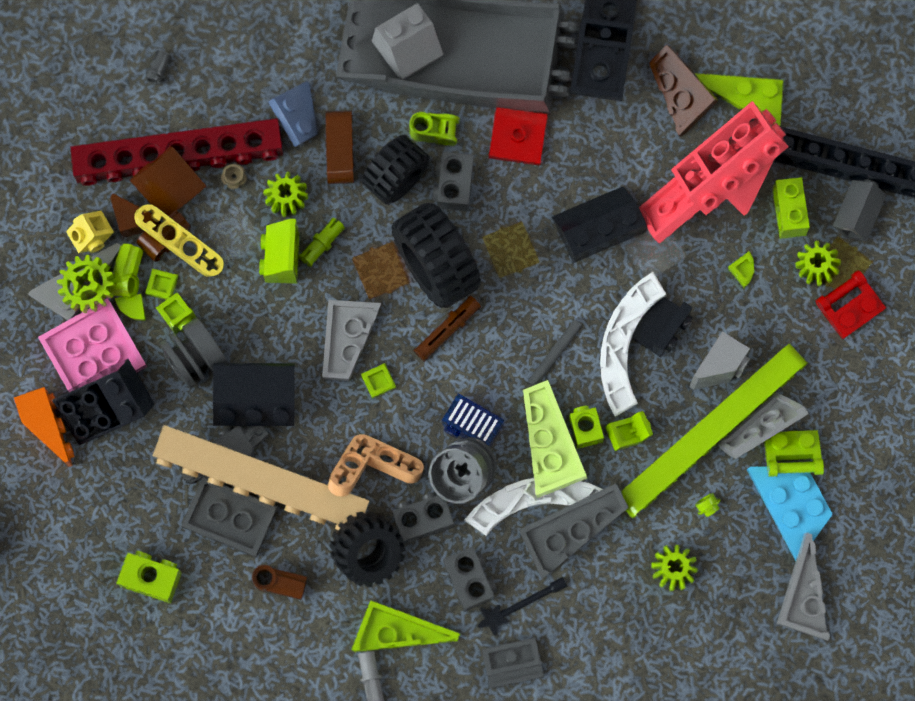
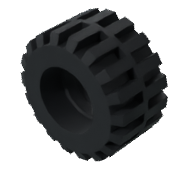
(395, 169)
(380, 562)

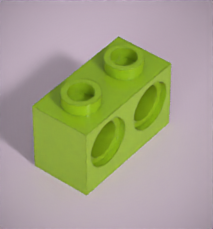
(790, 208)

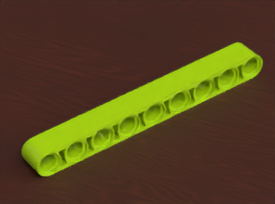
(712, 429)

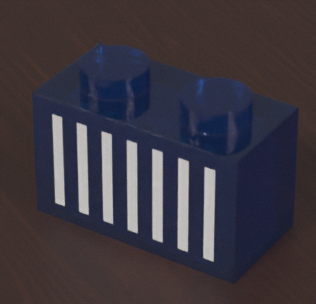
(471, 420)

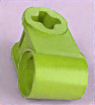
(436, 128)

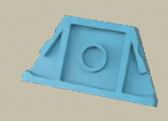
(793, 504)

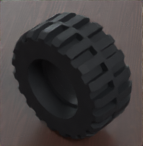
(436, 255)

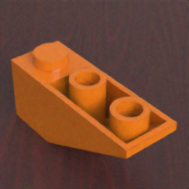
(39, 416)

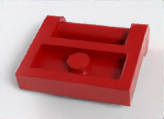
(856, 311)

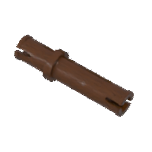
(425, 350)

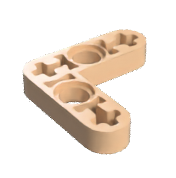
(371, 456)

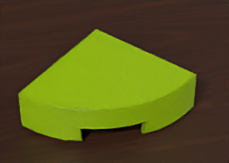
(743, 269)
(132, 307)

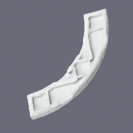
(618, 338)
(521, 496)

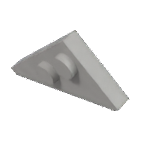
(47, 292)
(803, 602)

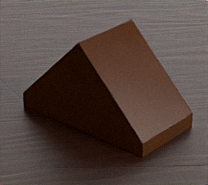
(125, 216)

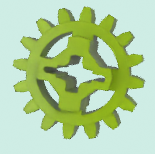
(83, 293)

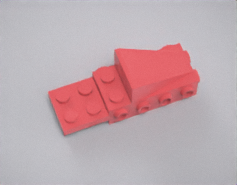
(730, 173)

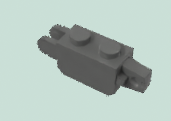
(238, 440)

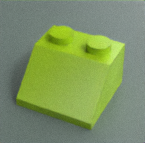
(281, 252)

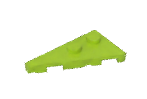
(744, 90)
(391, 628)

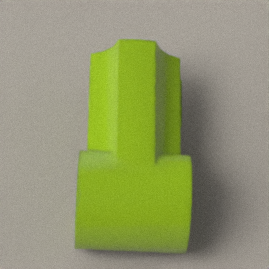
(126, 271)

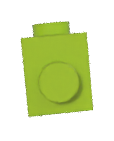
(175, 313)
(629, 431)

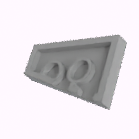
(346, 336)
(762, 424)

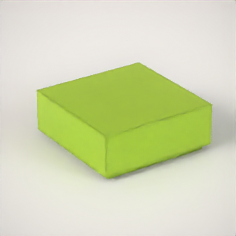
(161, 284)
(378, 381)

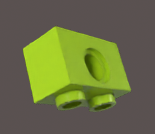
(133, 573)

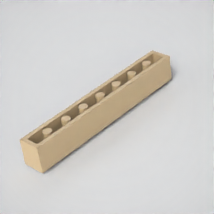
(255, 476)

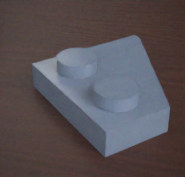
(296, 113)

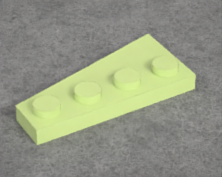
(552, 448)

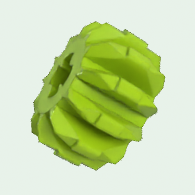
(288, 203)
(828, 263)
(676, 577)

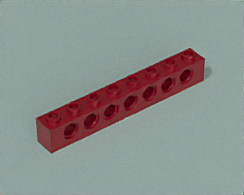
(189, 141)

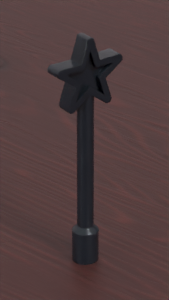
(495, 617)

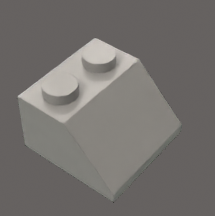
(408, 42)
(722, 363)

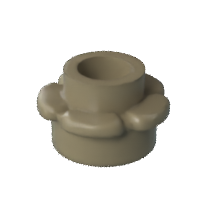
(233, 169)

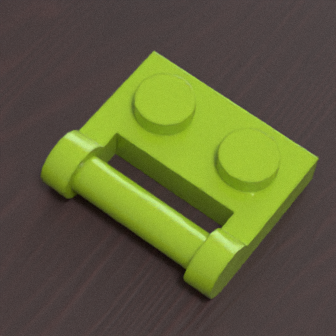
(794, 446)

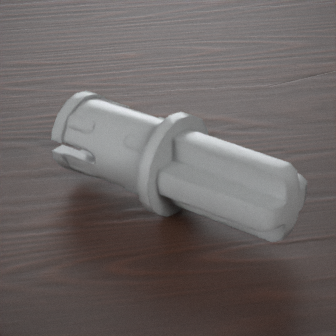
(370, 676)

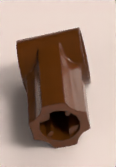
(154, 248)
(282, 582)

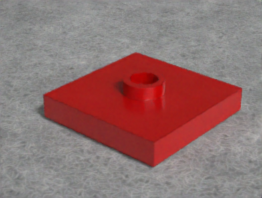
(518, 136)

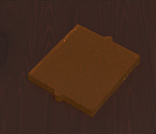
(380, 270)

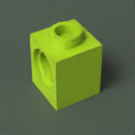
(589, 438)

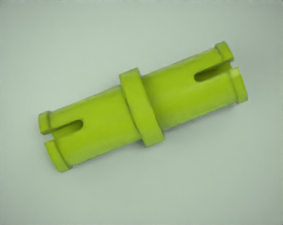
(321, 242)

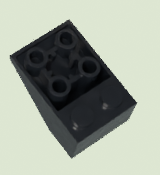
(104, 402)

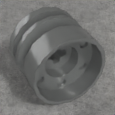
(192, 353)
(453, 478)

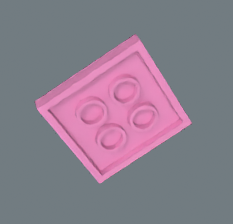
(90, 345)

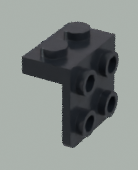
(661, 324)

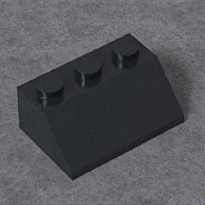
(599, 224)
(253, 394)

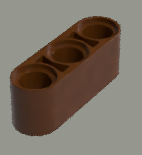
(339, 147)

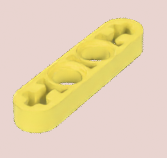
(179, 240)

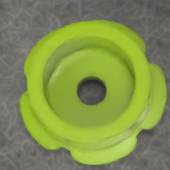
(708, 505)

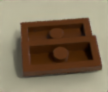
(168, 182)

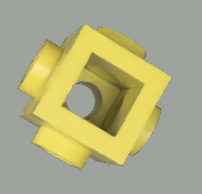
(90, 232)

